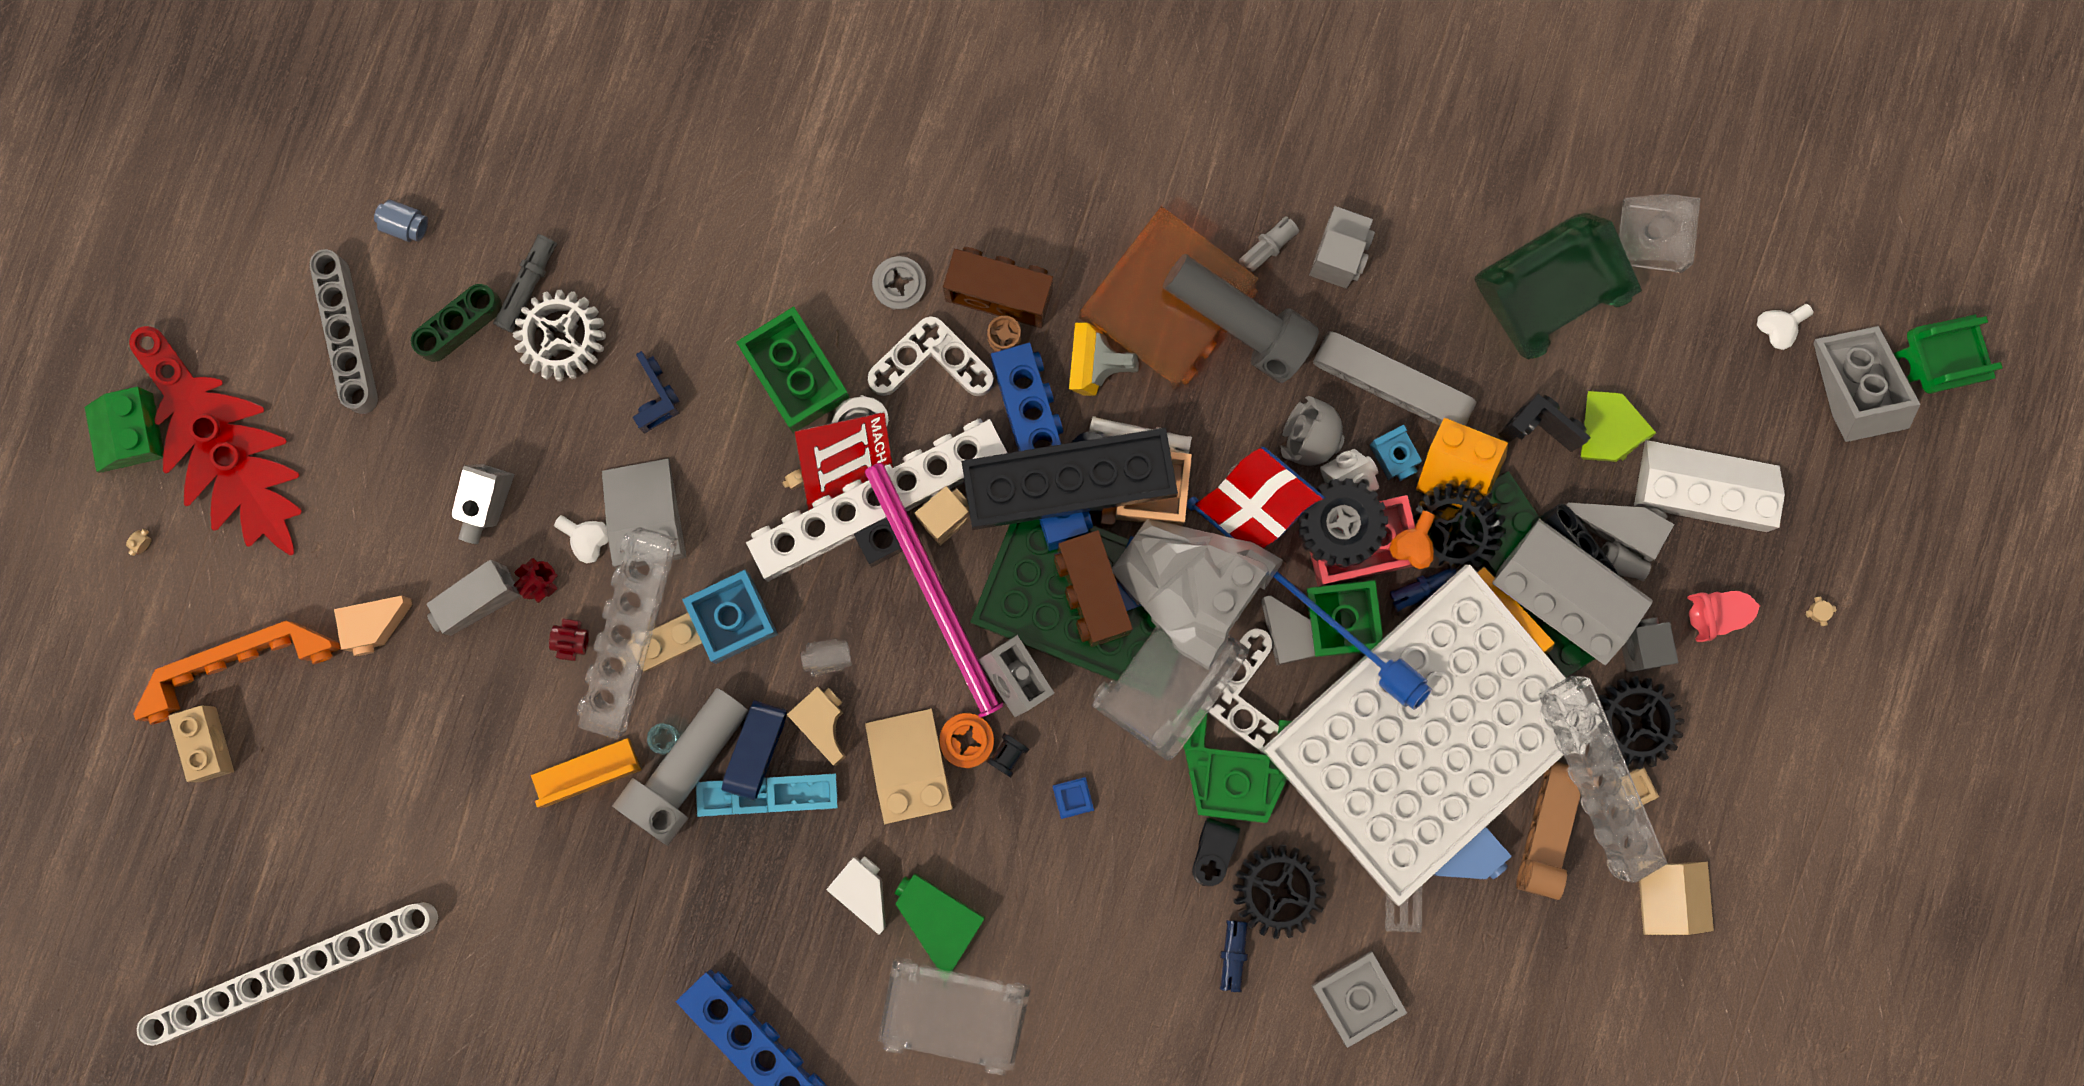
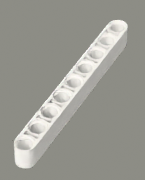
(272, 979)

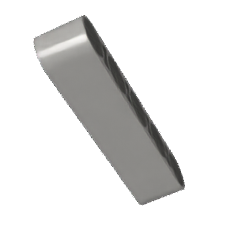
(332, 320)
(1392, 380)

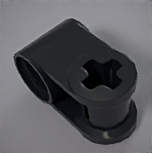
(1215, 845)

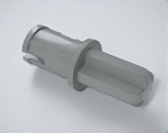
(1269, 244)

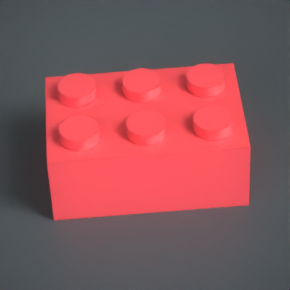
(1399, 520)

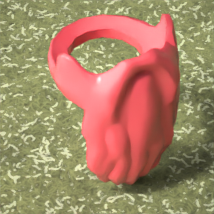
(1721, 613)

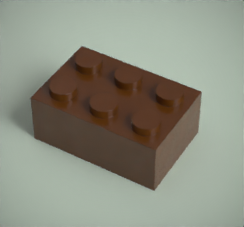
(998, 286)
(1092, 589)

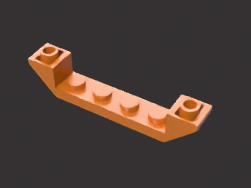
(160, 698)

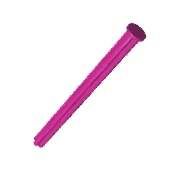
(932, 590)

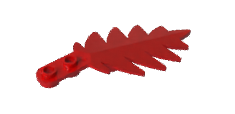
(219, 447)

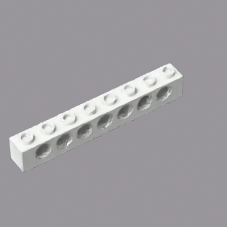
(775, 563)

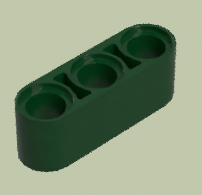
(439, 324)

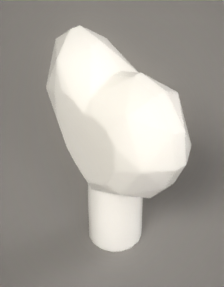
(1783, 326)
(584, 538)

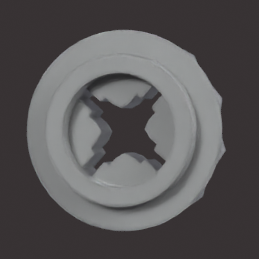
(885, 275)

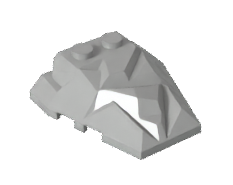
(1193, 583)

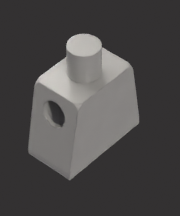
(480, 487)

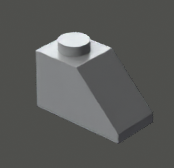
(1288, 630)

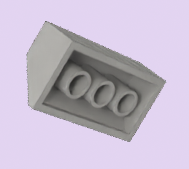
(1572, 592)

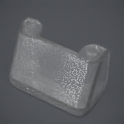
(1165, 693)
(953, 1015)

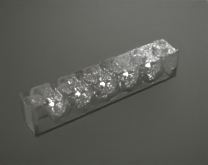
(658, 553)
(1617, 788)

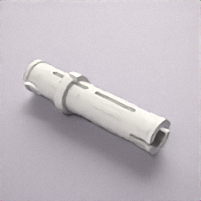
(1109, 428)

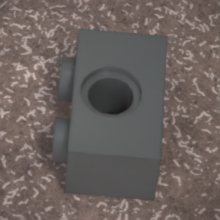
(1650, 646)

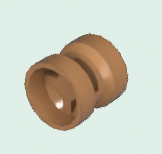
(1005, 329)

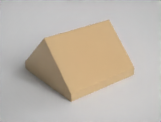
(1677, 900)

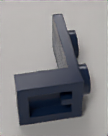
(655, 413)

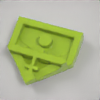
(1613, 427)

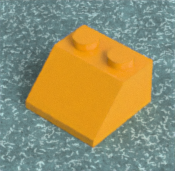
(1462, 455)

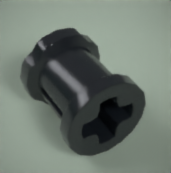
(1007, 755)

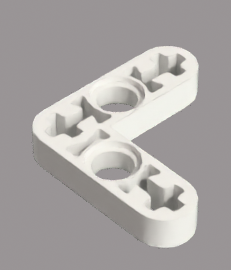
(936, 349)
(1235, 687)

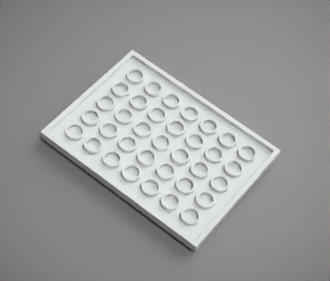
(1426, 780)

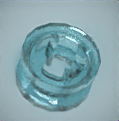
(656, 731)

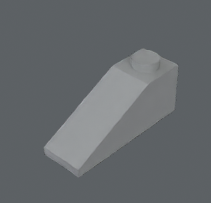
(1634, 527)

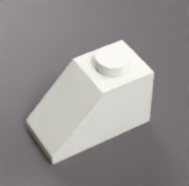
(861, 892)

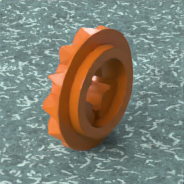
(960, 725)

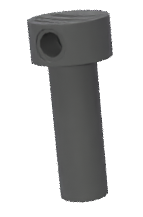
(1278, 341)

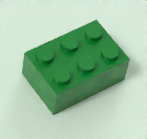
(793, 370)

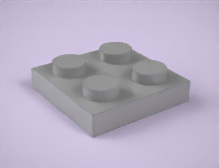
(1359, 999)

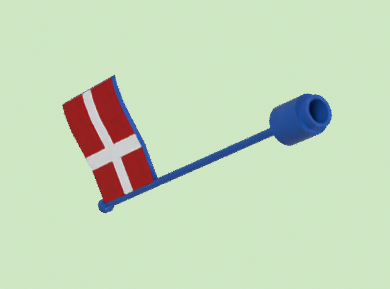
(1259, 506)

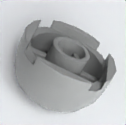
(1313, 433)

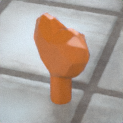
(1415, 543)

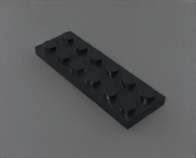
(1069, 478)

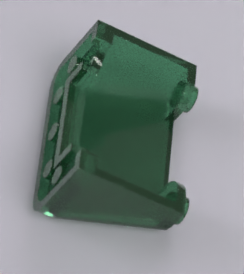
(1557, 281)

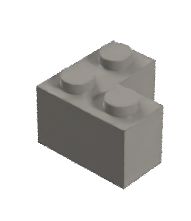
(1342, 247)

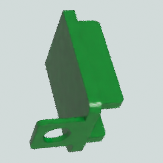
(1948, 354)

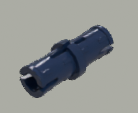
(1420, 590)
(1233, 956)

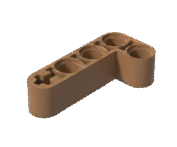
(1549, 835)

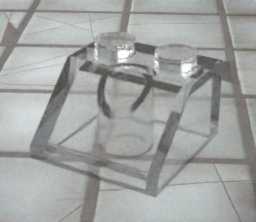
(1660, 231)

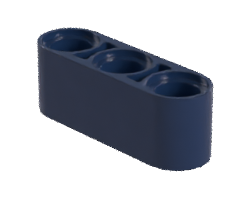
(754, 750)

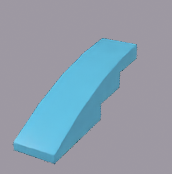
(775, 795)

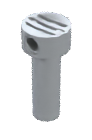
(657, 802)

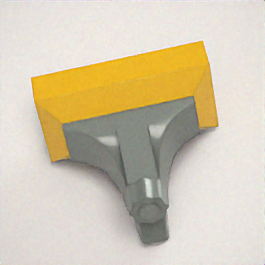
(1095, 360)

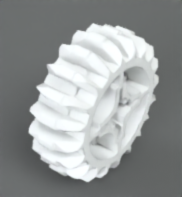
(552, 346)

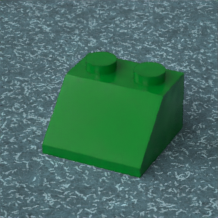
(124, 429)
(1354, 608)

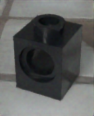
(866, 541)

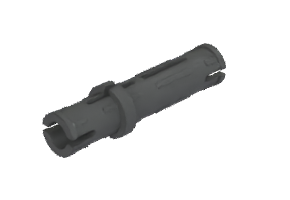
(531, 270)

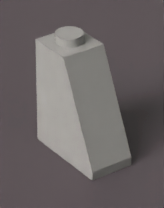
(472, 598)

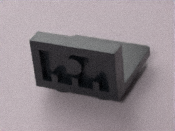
(1546, 414)

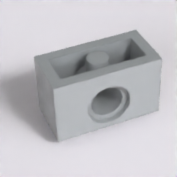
(1016, 676)

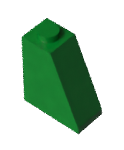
(937, 920)

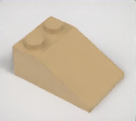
(908, 766)

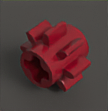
(535, 580)
(569, 639)

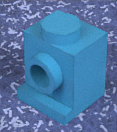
(1383, 450)

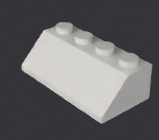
(1710, 487)

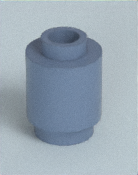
(400, 221)

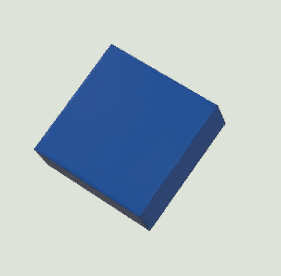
(1073, 798)

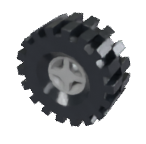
(1358, 516)

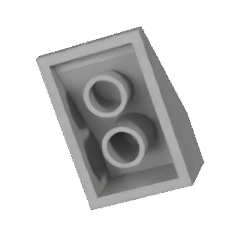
(1865, 384)
(642, 498)

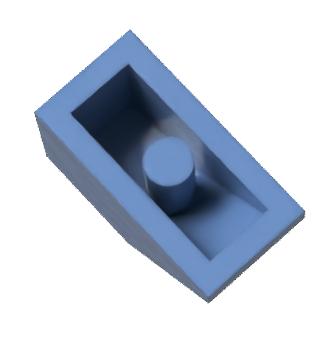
(1477, 859)

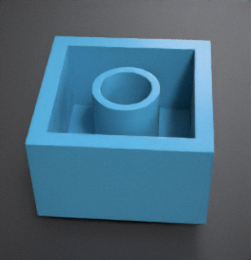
(730, 617)

